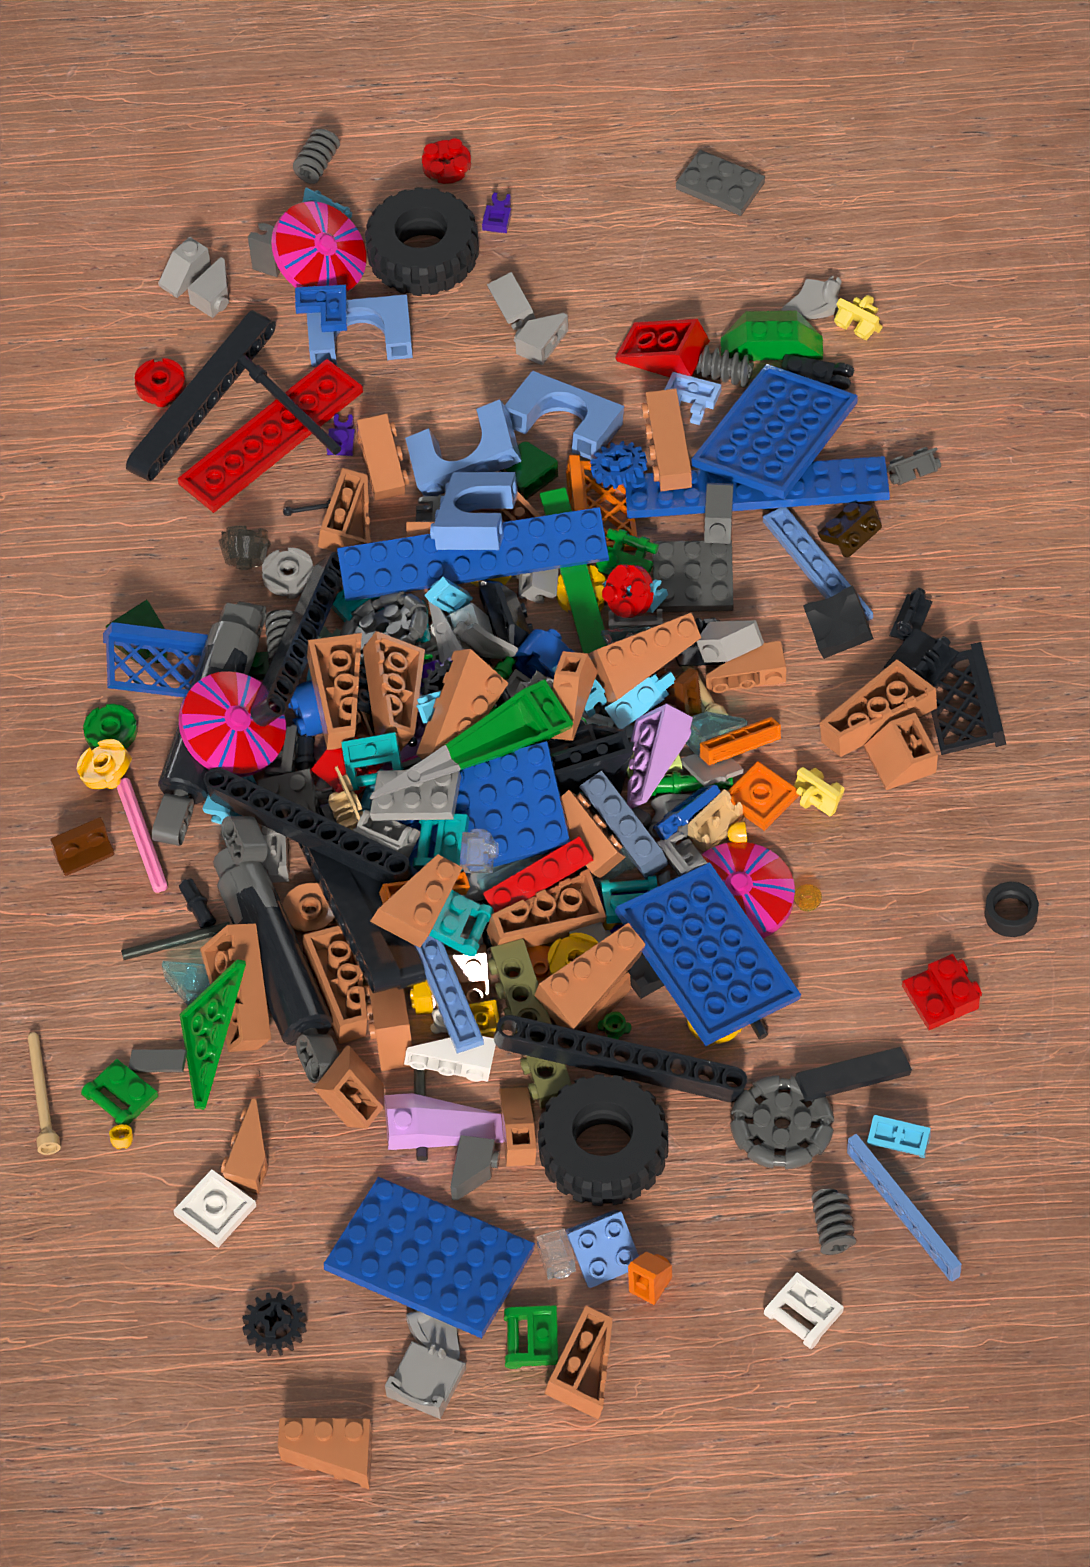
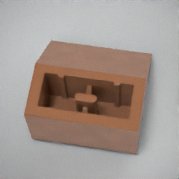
(902, 752)
(471, 973)
(352, 1090)

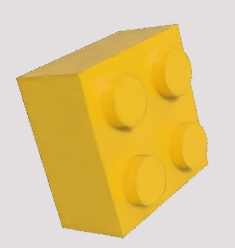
(421, 998)
(486, 1017)

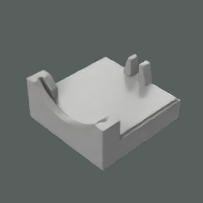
(425, 1379)

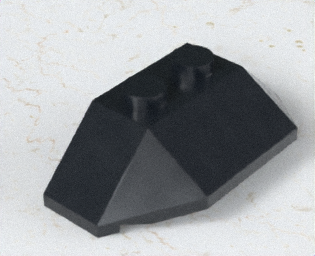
(504, 613)
(591, 751)

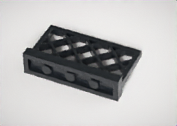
(986, 701)

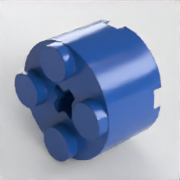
(540, 653)
(306, 710)

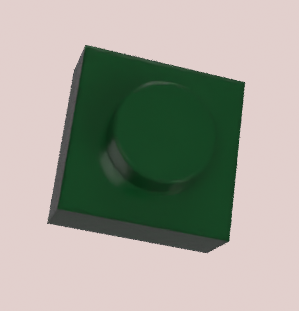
(259, 666)

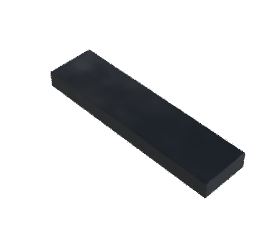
(853, 1074)

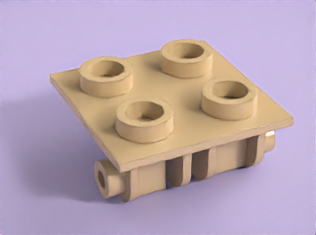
(345, 804)

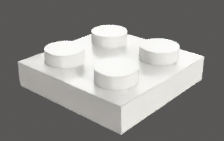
(214, 1208)

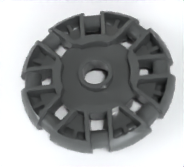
(401, 615)
(775, 1107)

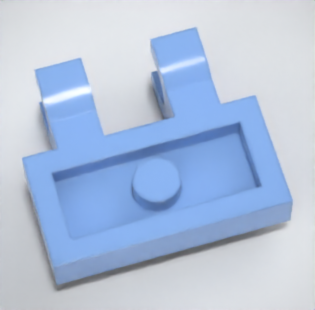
(695, 391)

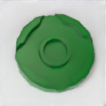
(110, 723)

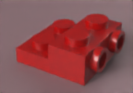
(943, 992)

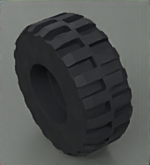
(427, 268)
(610, 1176)

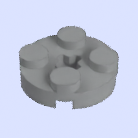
(282, 584)

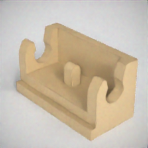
(712, 823)

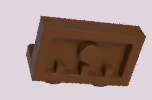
(82, 846)

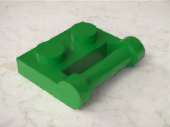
(124, 1086)
(541, 1336)

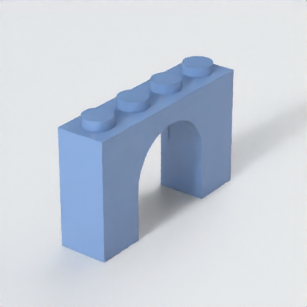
(386, 313)
(544, 394)
(495, 452)
(467, 492)

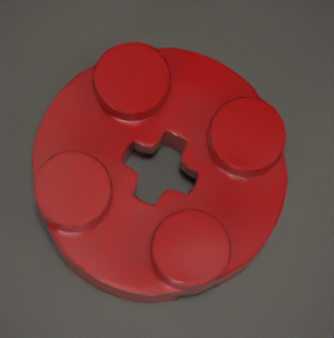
(446, 150)
(162, 393)
(615, 591)

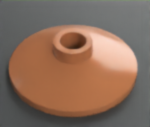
(307, 898)

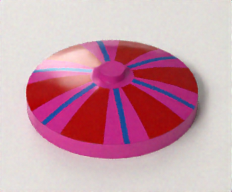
(318, 246)
(220, 728)
(757, 882)

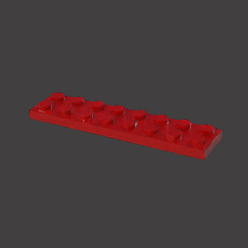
(268, 436)

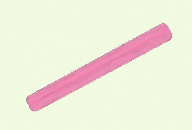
(142, 836)

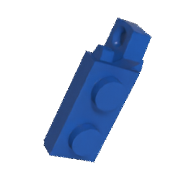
(685, 811)

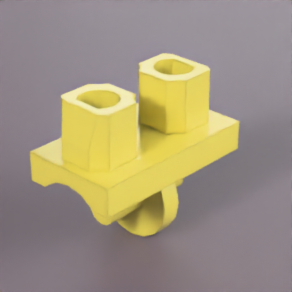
(860, 313)
(817, 792)

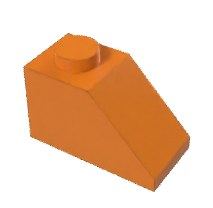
(649, 1276)

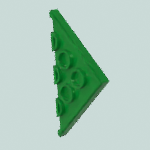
(205, 1029)

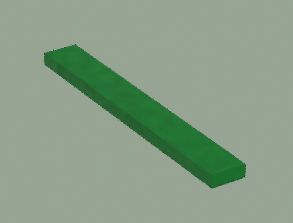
(577, 584)

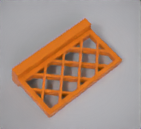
(579, 500)

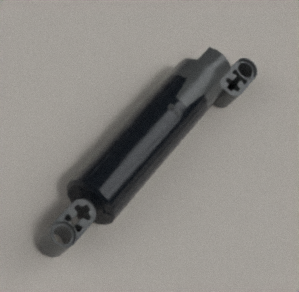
(228, 648)
(287, 977)

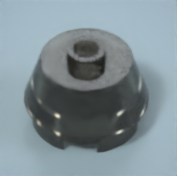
(244, 547)

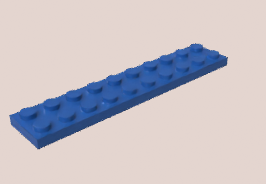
(820, 485)
(526, 548)

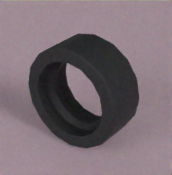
(1017, 891)

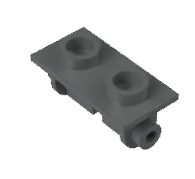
(903, 468)

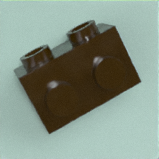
(851, 528)

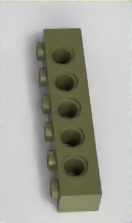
(514, 957)

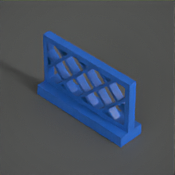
(154, 640)

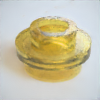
(807, 904)

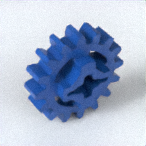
(618, 465)

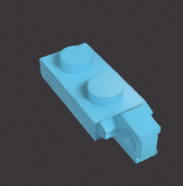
(448, 596)
(639, 700)

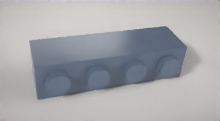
(624, 825)

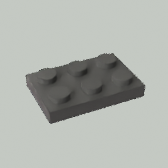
(720, 182)

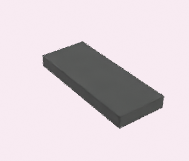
(157, 1060)

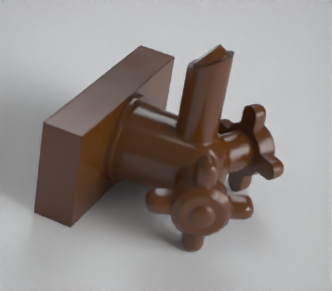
(683, 693)

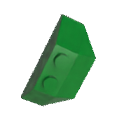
(771, 336)

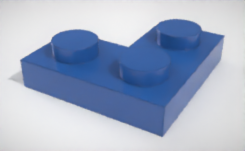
(325, 299)

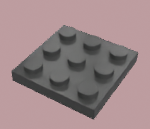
(695, 576)

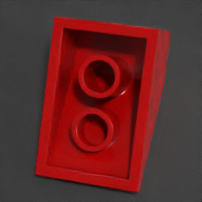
(664, 346)

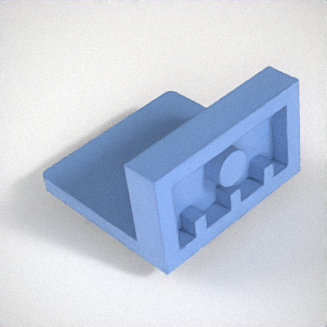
(602, 1247)

